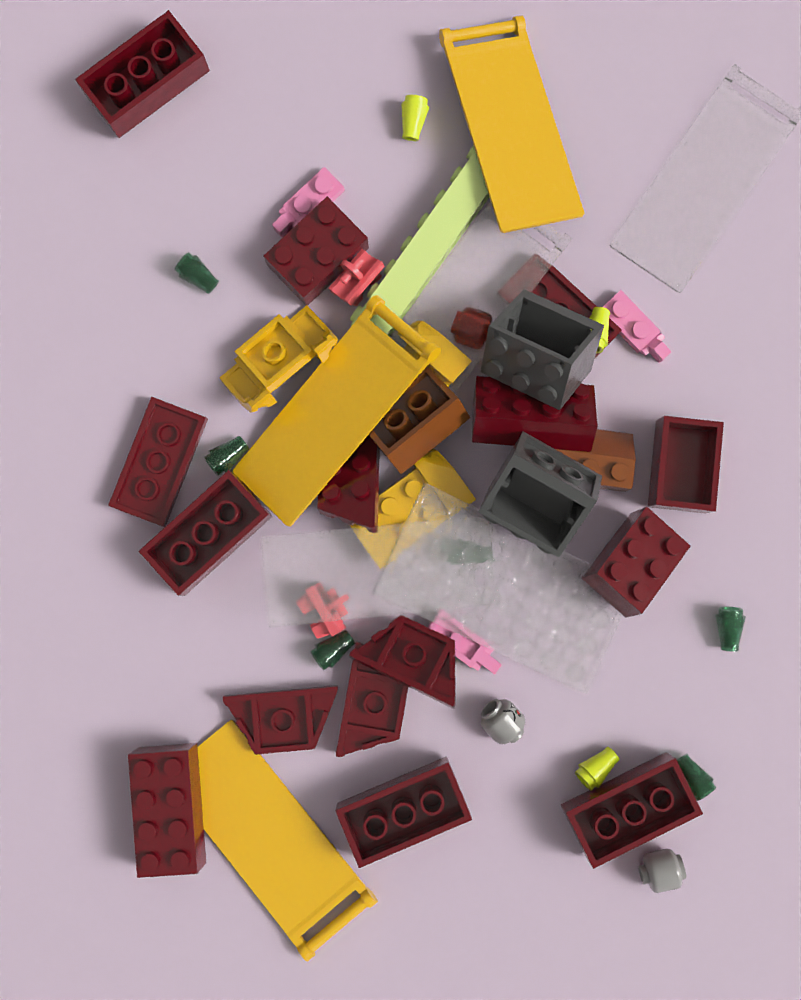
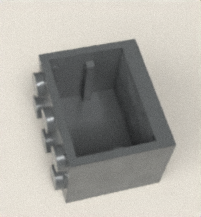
(541, 348)
(541, 495)

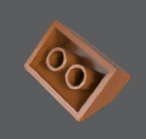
(419, 421)
(611, 457)

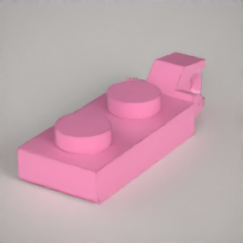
(306, 199)
(636, 327)
(468, 651)

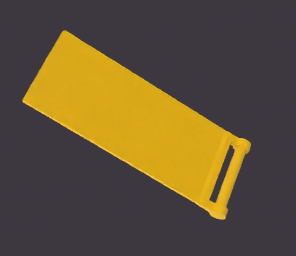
(512, 126)
(333, 413)
(274, 841)

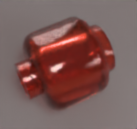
(471, 327)

